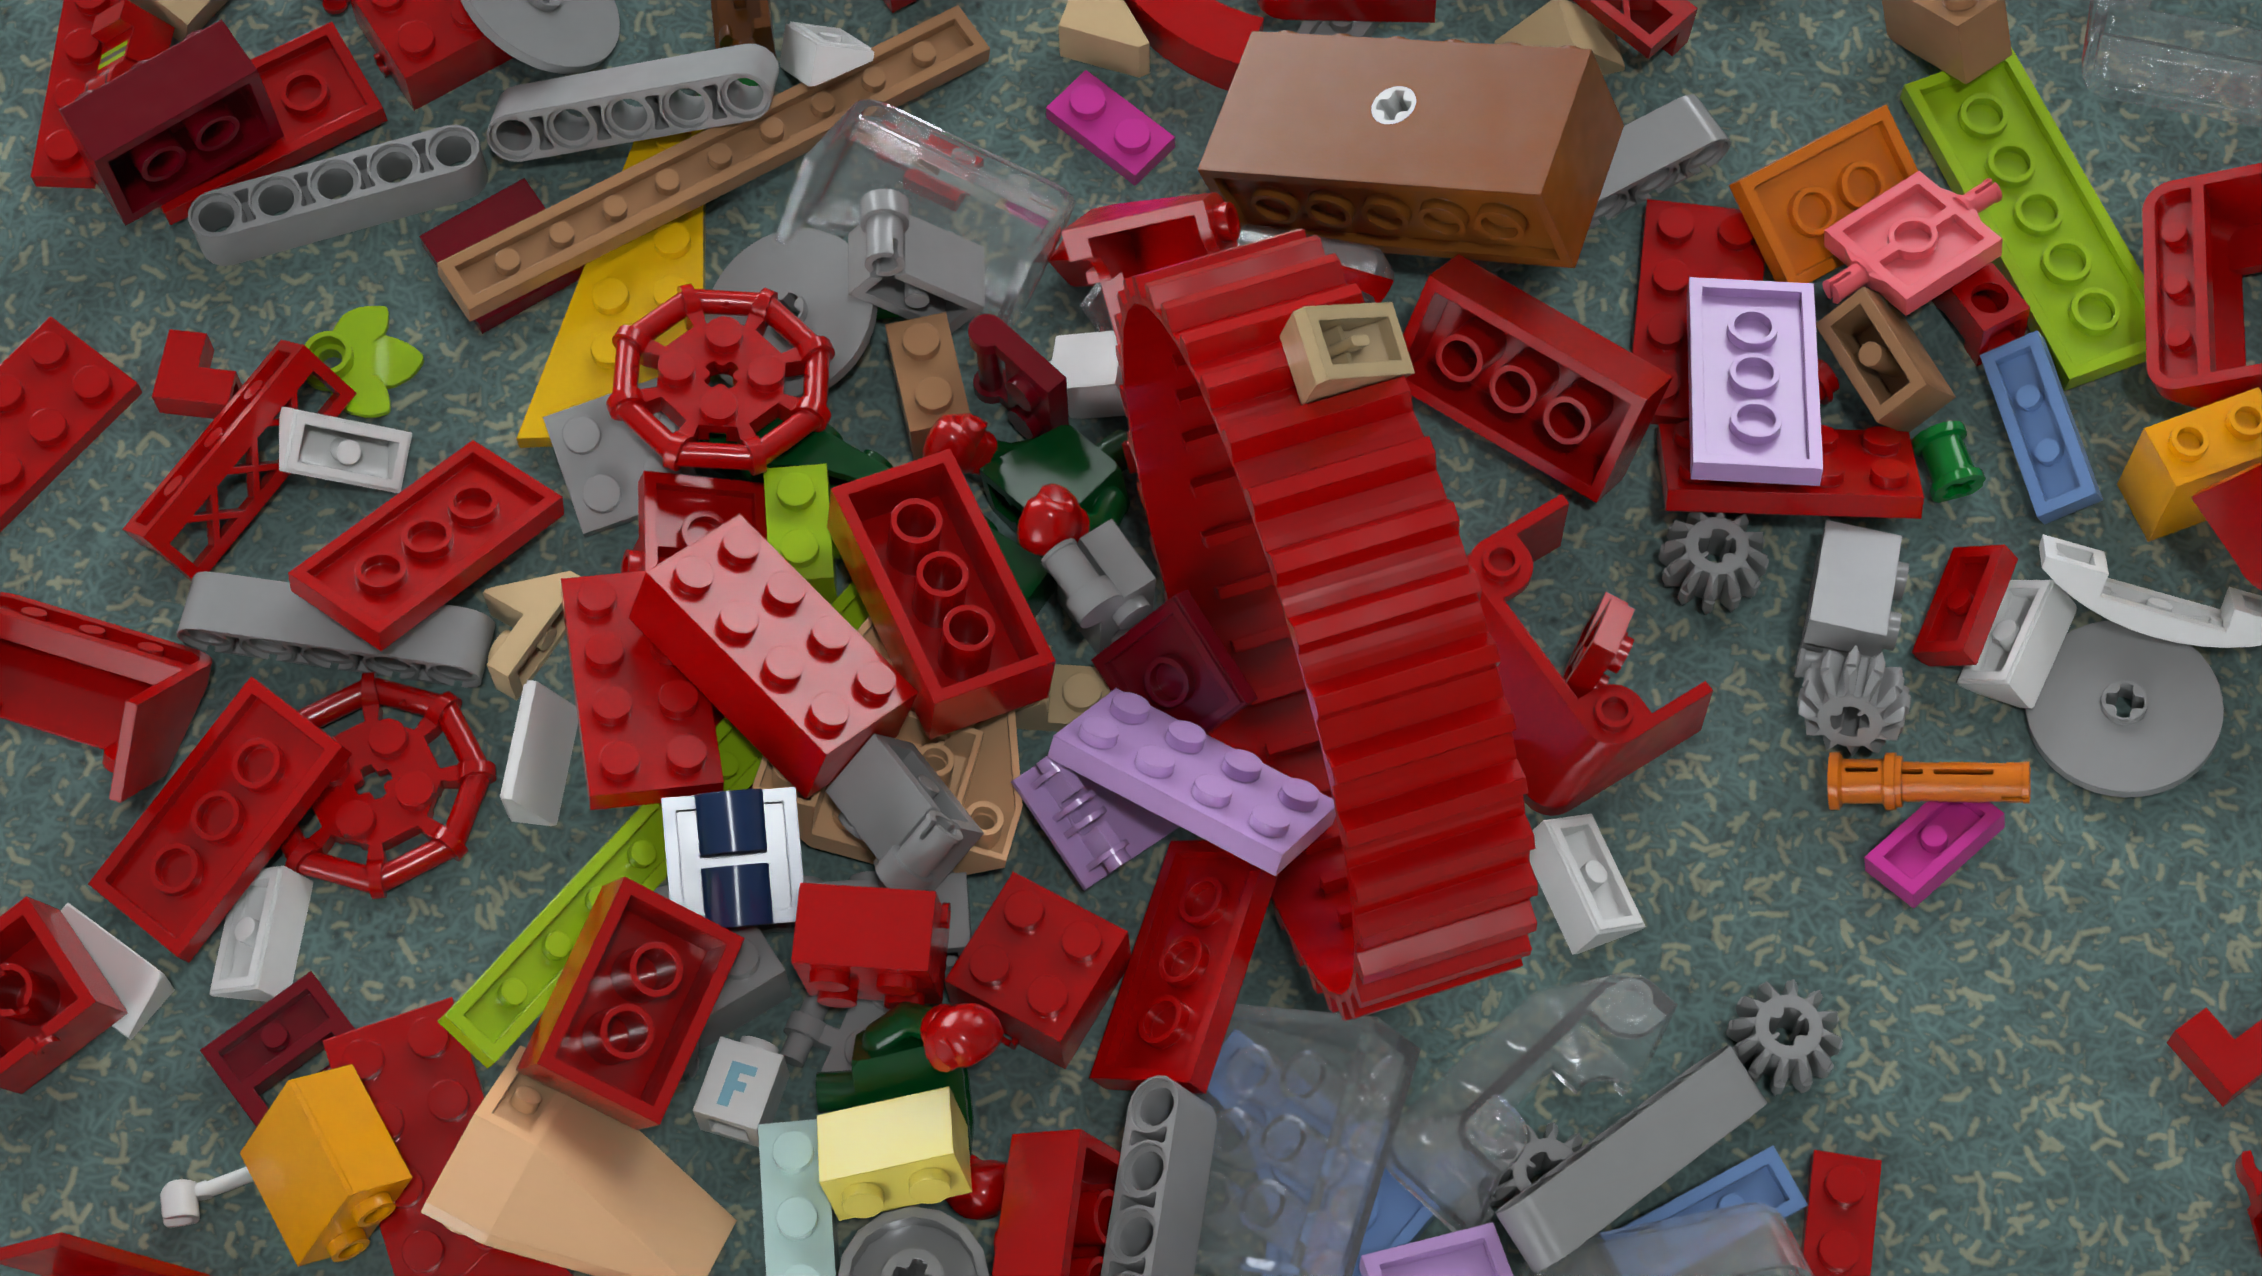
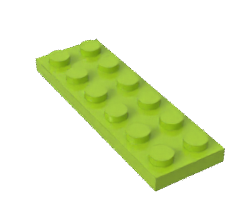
(2053, 226)

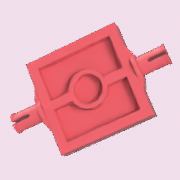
(1913, 242)

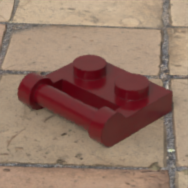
(1027, 386)
(275, 1042)

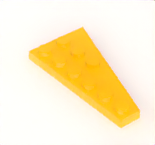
(615, 293)

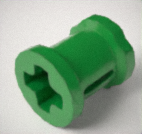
(1948, 461)

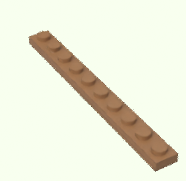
(703, 168)

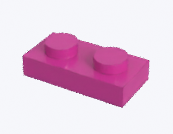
(1110, 127)
(1932, 846)

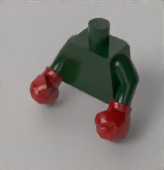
(1040, 485)
(921, 1051)

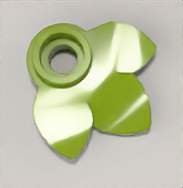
(368, 357)

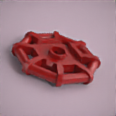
(726, 349)
(410, 795)

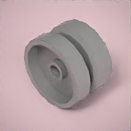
(913, 1244)

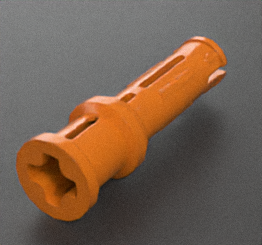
(1894, 781)

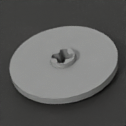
(550, 33)
(814, 280)
(2171, 719)

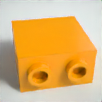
(2187, 456)
(325, 1166)

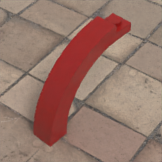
(1197, 35)

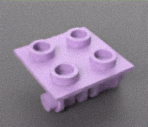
(1086, 821)

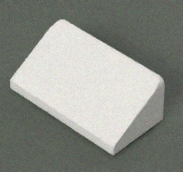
(821, 52)
(342, 450)
(2021, 643)
(539, 756)
(1582, 883)
(263, 937)
(132, 978)

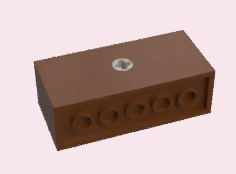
(1417, 144)

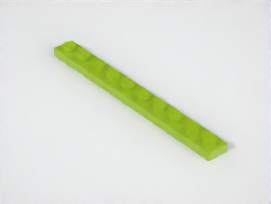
(526, 972)

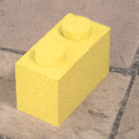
(893, 1154)

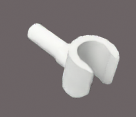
(182, 1196)

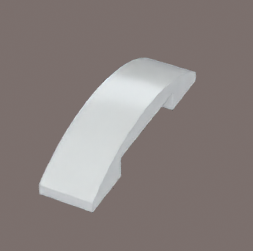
(2084, 577)

